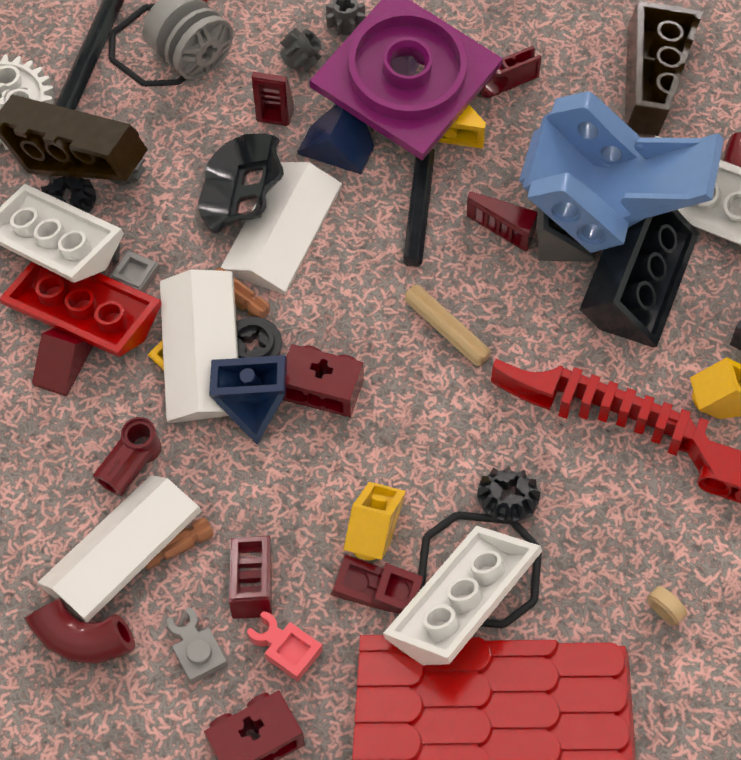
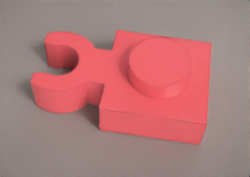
(288, 649)

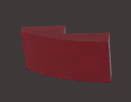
(374, 586)

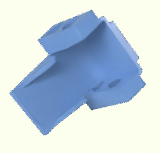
(606, 176)

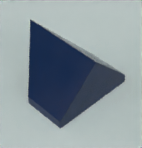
(338, 141)
(249, 390)

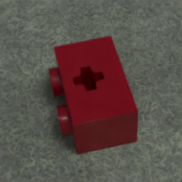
(323, 380)
(265, 715)

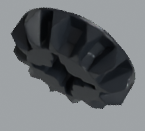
(82, 191)
(269, 337)
(515, 506)

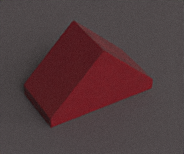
(59, 361)

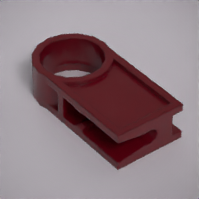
(515, 71)

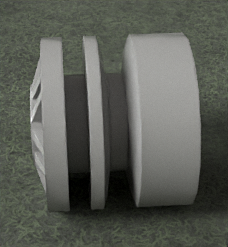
(188, 36)

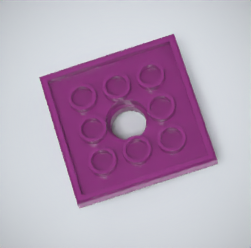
(401, 107)

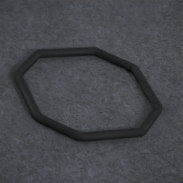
(112, 41)
(486, 518)

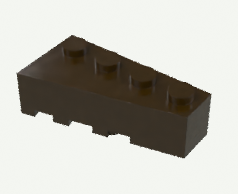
(656, 55)
(68, 141)

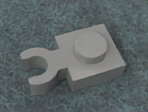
(197, 651)

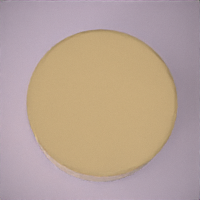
(666, 605)

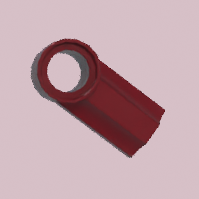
(126, 458)

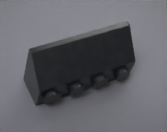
(640, 278)

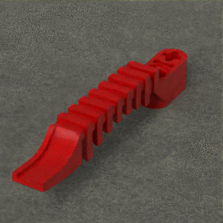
(715, 462)

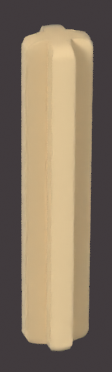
(447, 325)

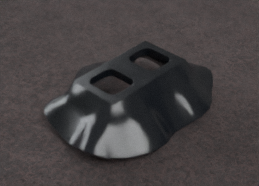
(226, 179)

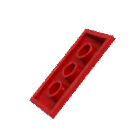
(91, 309)

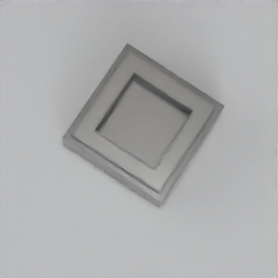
(135, 271)

